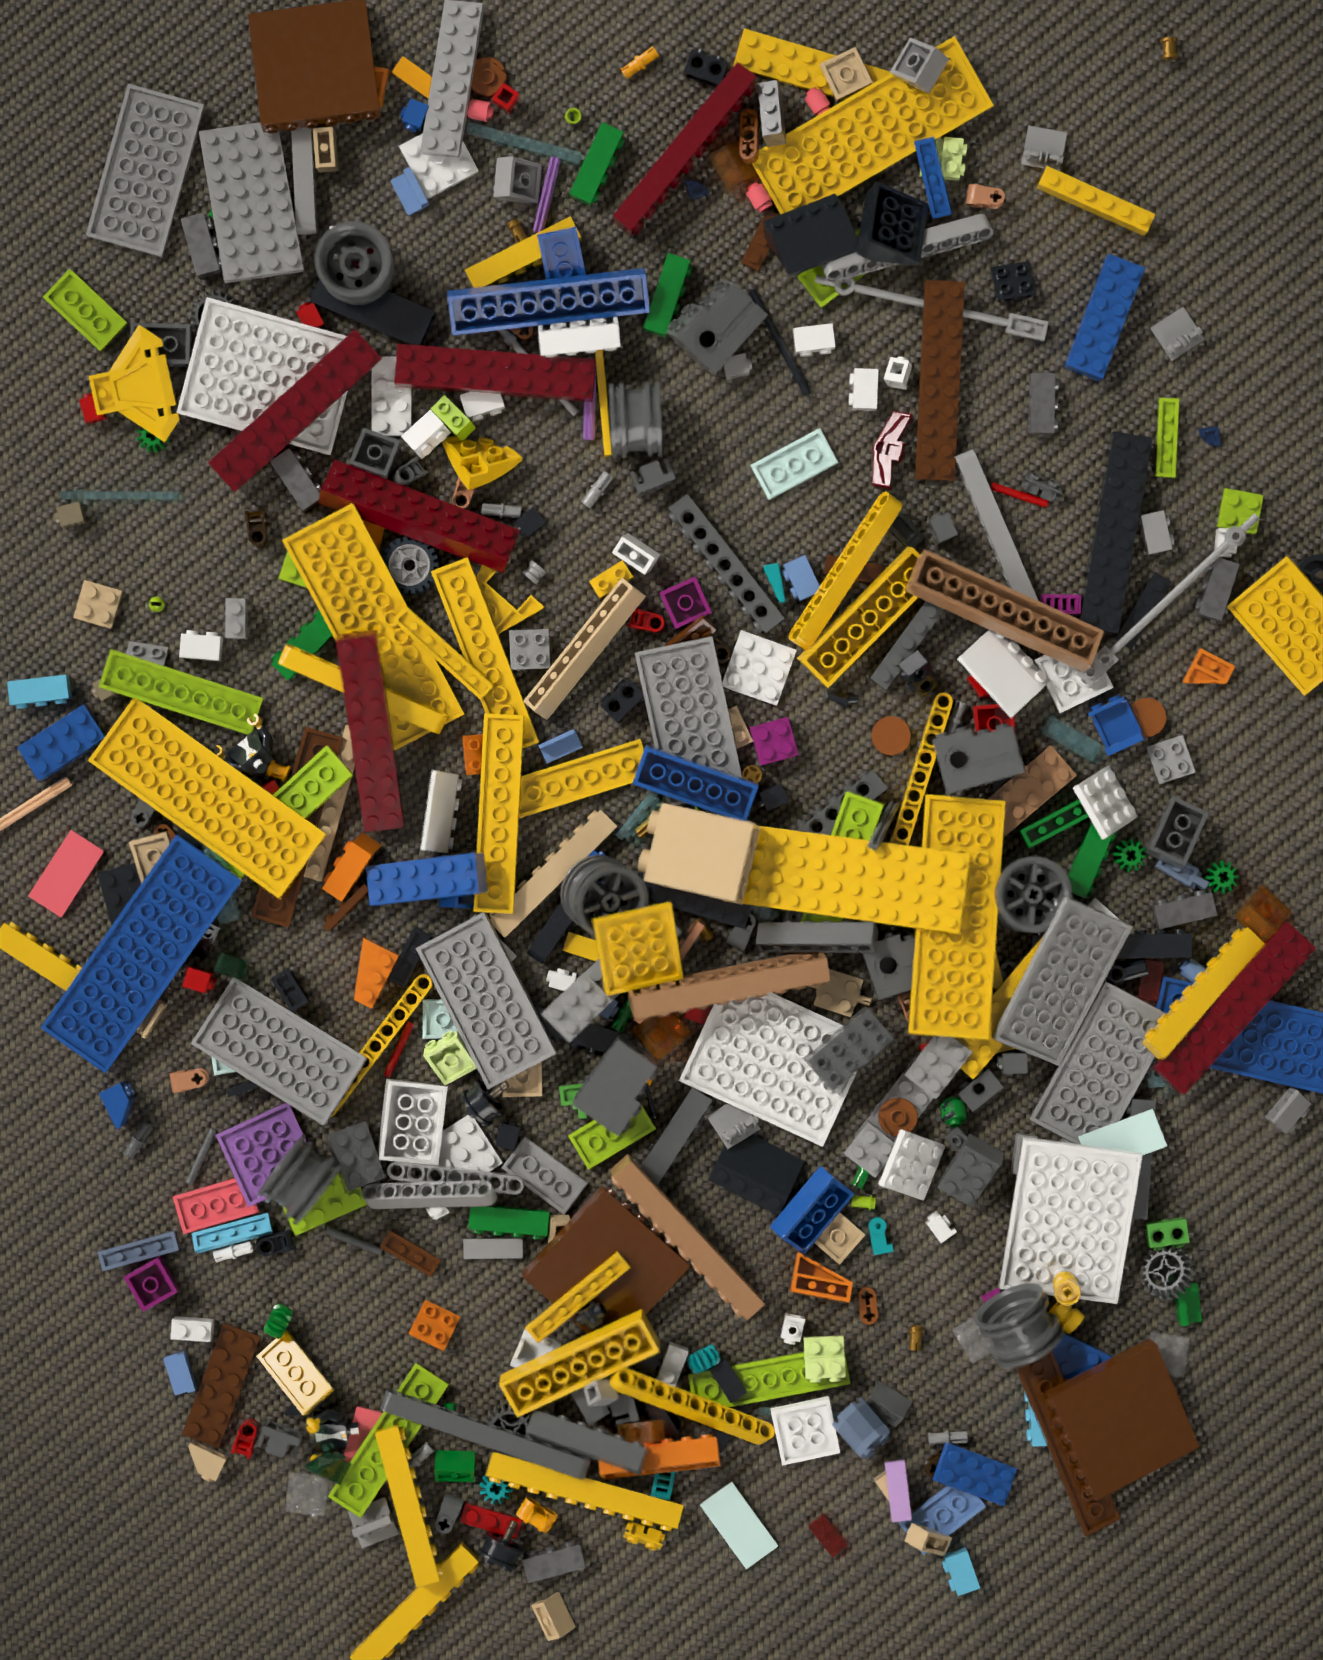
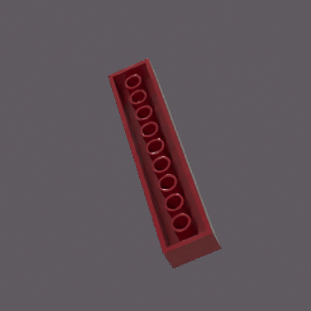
(684, 149)
(494, 372)
(294, 410)
(419, 516)
(370, 730)
(1234, 1008)

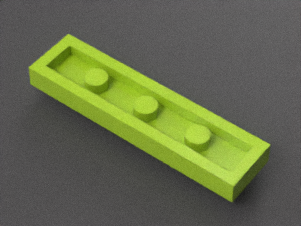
(1167, 437)

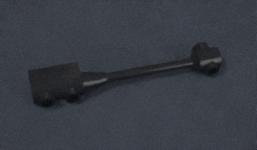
(593, 1316)

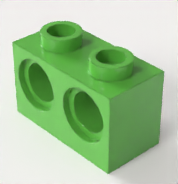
(1167, 1227)

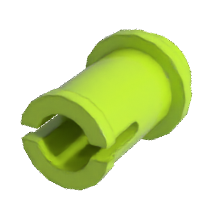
(863, 1202)

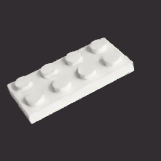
(389, 403)

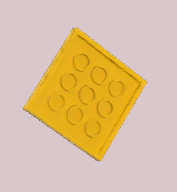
(638, 948)

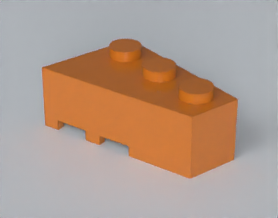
(350, 866)
(373, 972)
(817, 1281)

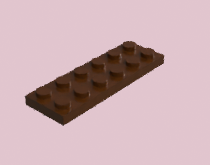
(221, 1385)

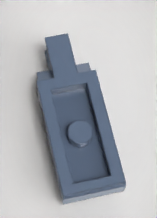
(1187, 875)

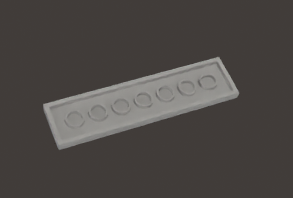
(452, 78)

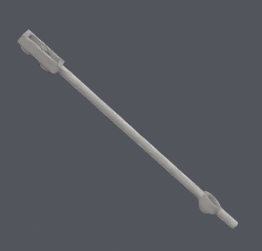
(1015, 324)
(1106, 657)

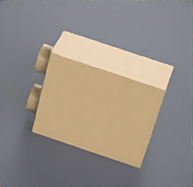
(699, 853)

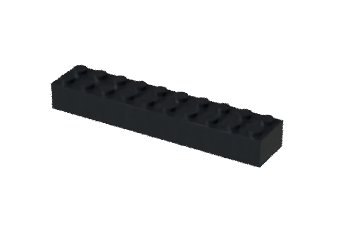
(1115, 531)

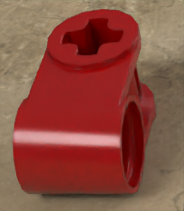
(644, 621)
(244, 1441)

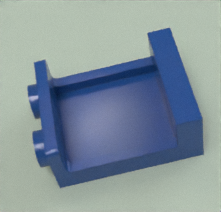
(1116, 724)

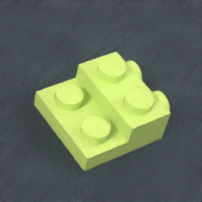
(950, 155)
(449, 1057)
(824, 1358)

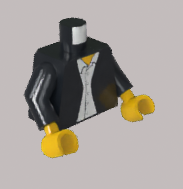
(252, 752)
(330, 1430)

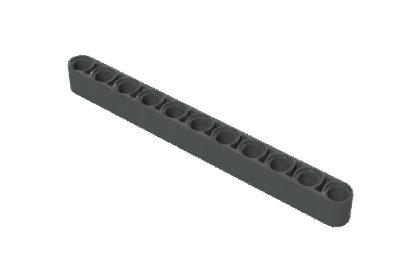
(485, 1434)

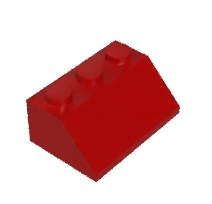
(991, 716)

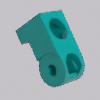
(877, 1235)

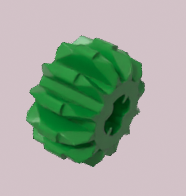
(149, 442)
(1136, 854)
(1228, 874)
(278, 1321)

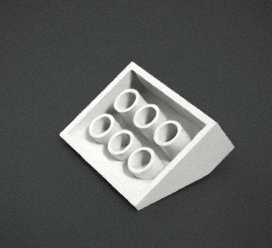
(579, 336)
(1004, 671)
(440, 812)
(412, 1122)

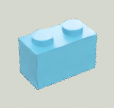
(961, 1571)

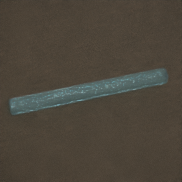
(523, 142)

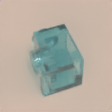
(1152, 1080)

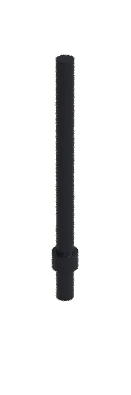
(798, 376)

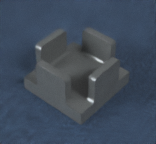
(653, 478)
(624, 1405)
(280, 1438)

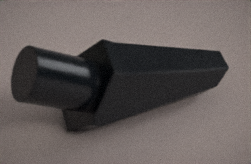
(842, 699)

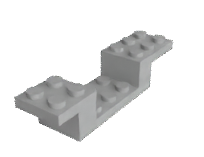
(580, 1002)
(919, 1084)

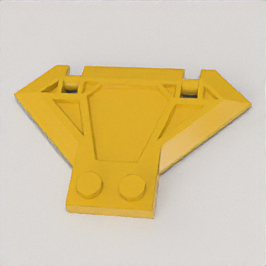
(138, 386)

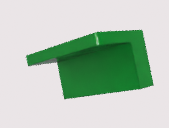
(1188, 1306)
(454, 1466)

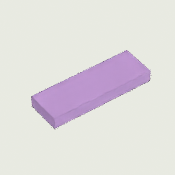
(898, 1490)

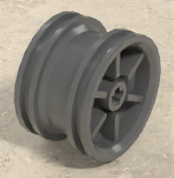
(336, 242)
(635, 420)
(584, 878)
(1054, 882)
(299, 1179)
(1019, 1325)

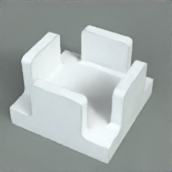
(529, 1349)

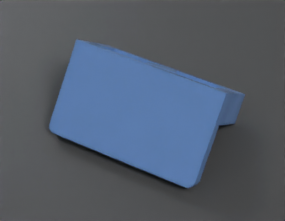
(409, 192)
(560, 746)
(180, 1373)

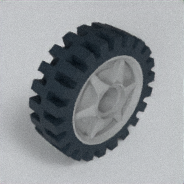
(425, 561)

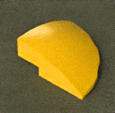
(479, 461)

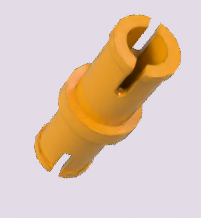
(639, 62)

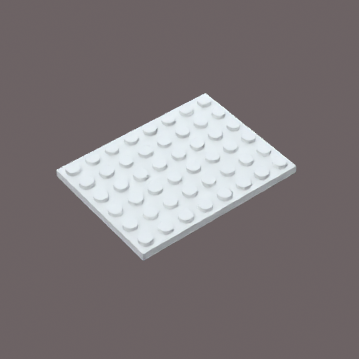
(248, 362)
(755, 1061)
(1071, 1216)

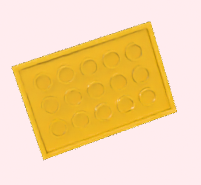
(1287, 621)

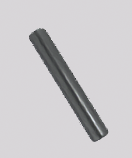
(883, 825)

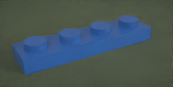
(933, 177)

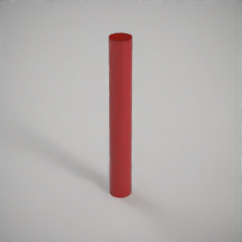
(1019, 495)
(398, 1049)

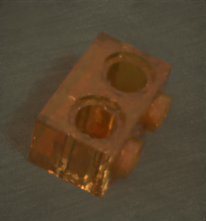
(642, 1431)

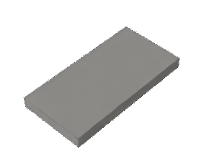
(545, 1175)

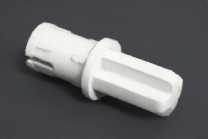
(233, 1251)

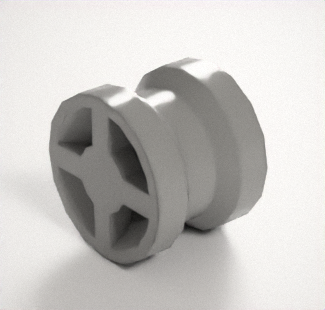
(534, 572)

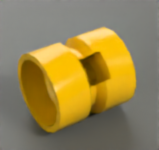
(1066, 1288)
(1068, 1317)

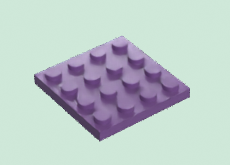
(258, 1147)

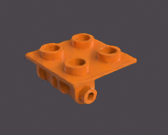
(473, 753)
(434, 1325)

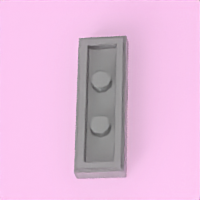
(493, 1248)

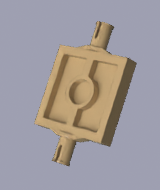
(840, 993)

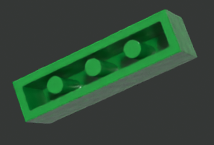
(596, 164)
(667, 294)
(311, 639)
(1053, 823)
(1088, 860)
(509, 1220)

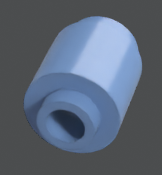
(1190, 969)

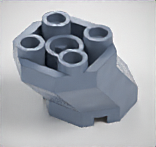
(861, 1429)

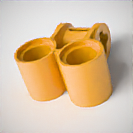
(536, 1515)

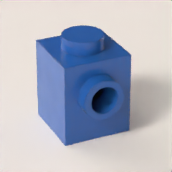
(414, 115)

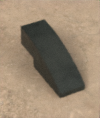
(903, 529)

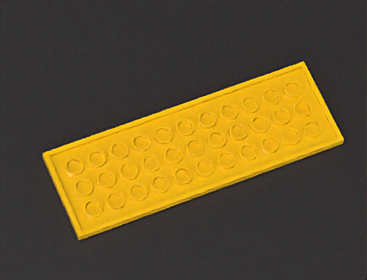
(869, 133)
(359, 596)
(207, 797)
(854, 882)
(951, 969)

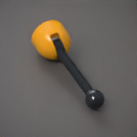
(654, 1115)

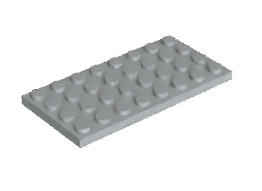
(145, 170)
(250, 202)
(688, 704)
(1062, 981)
(486, 1000)
(279, 1051)
(1100, 1066)

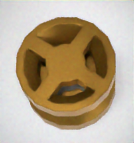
(754, 773)

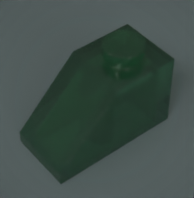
(231, 965)
(329, 1466)

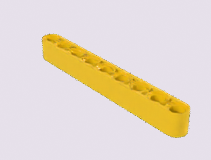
(845, 570)
(330, 675)
(926, 769)
(384, 1039)
(683, 1406)

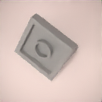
(375, 1523)

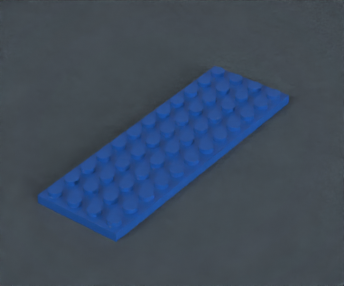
(141, 953)
(1276, 1046)

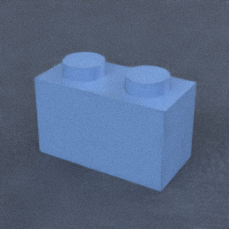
(801, 578)

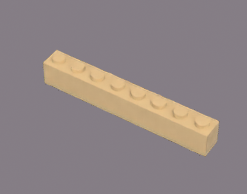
(584, 648)
(553, 872)

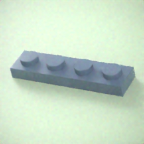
(138, 1250)

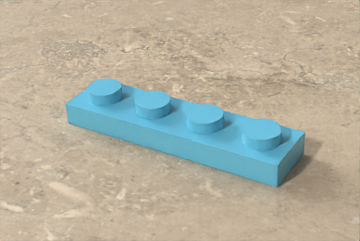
(232, 1233)

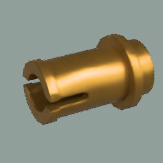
(516, 230)
(705, 934)
(915, 1337)

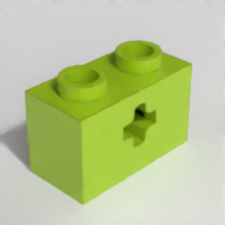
(453, 418)

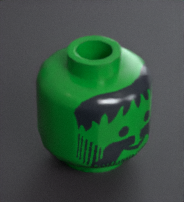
(953, 1112)

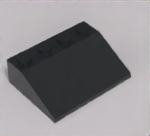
(892, 226)
(811, 235)
(757, 1172)

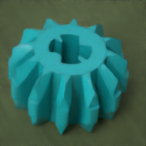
(703, 1359)
(492, 1493)

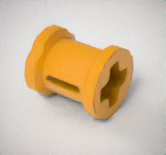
(278, 771)

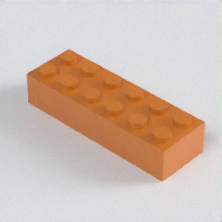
(672, 1457)

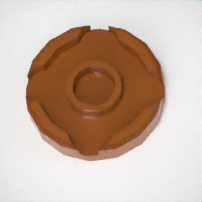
(488, 76)
(1149, 715)
(890, 735)
(896, 1115)

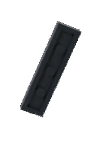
(1146, 602)

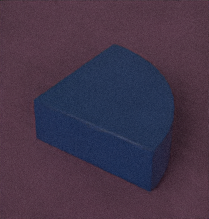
(696, 189)
(1210, 435)

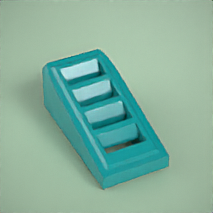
(774, 576)
(659, 1494)

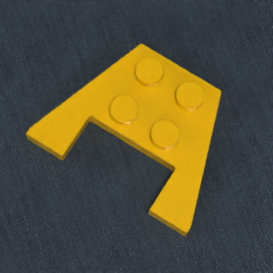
(502, 612)

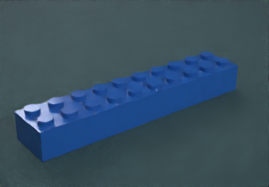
(548, 301)

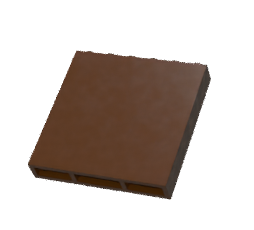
(314, 66)
(591, 1239)
(1121, 1419)

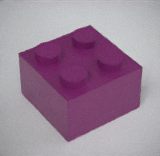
(685, 603)
(773, 741)
(152, 1283)

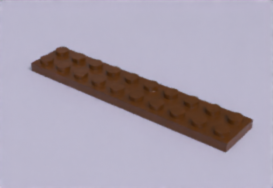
(939, 380)
(268, 906)
(1036, 1380)

